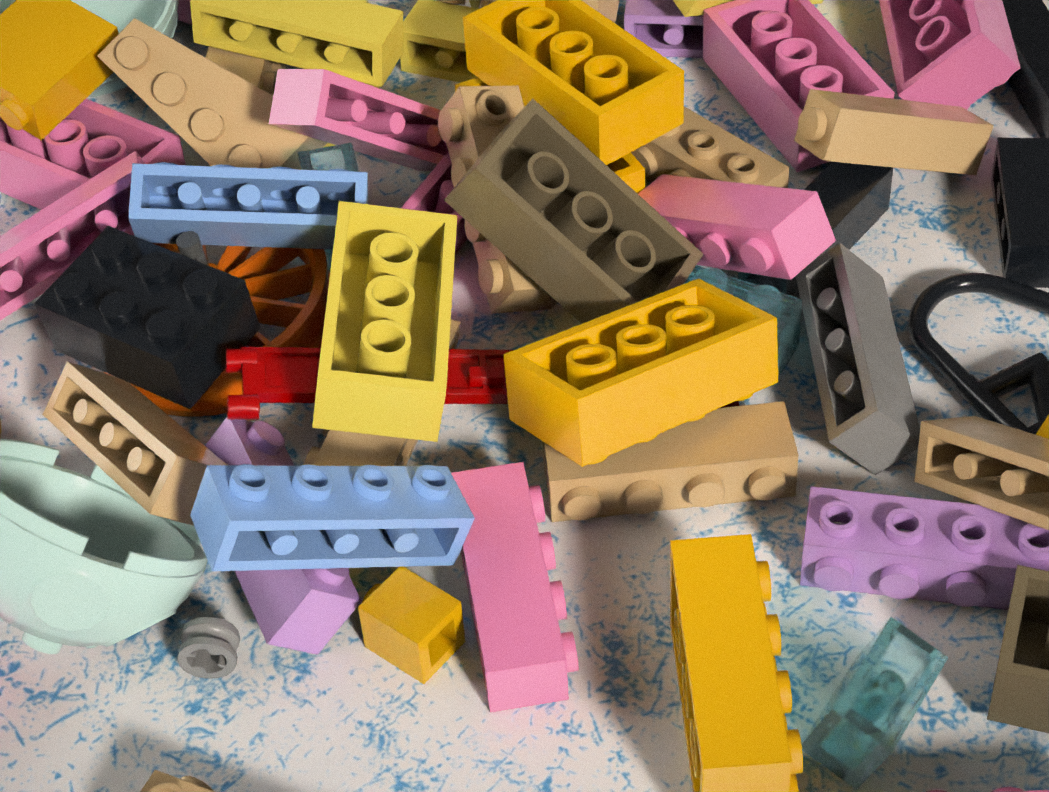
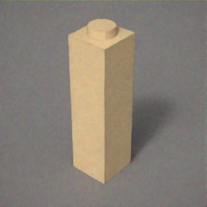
(892, 132)

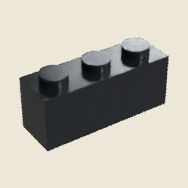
(1022, 208)

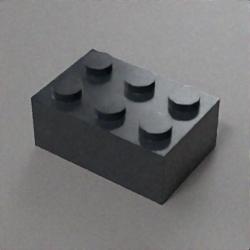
(148, 316)

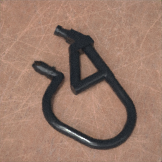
(984, 393)

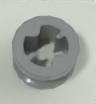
(208, 647)

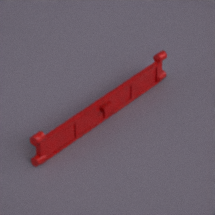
(292, 375)

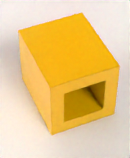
(411, 624)

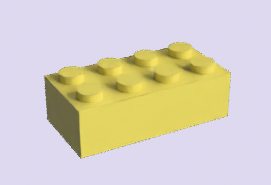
(387, 323)

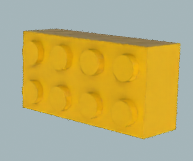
(579, 69)
(641, 370)
(728, 669)

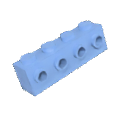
(241, 204)
(329, 517)

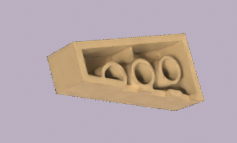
(203, 102)

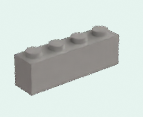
(857, 360)

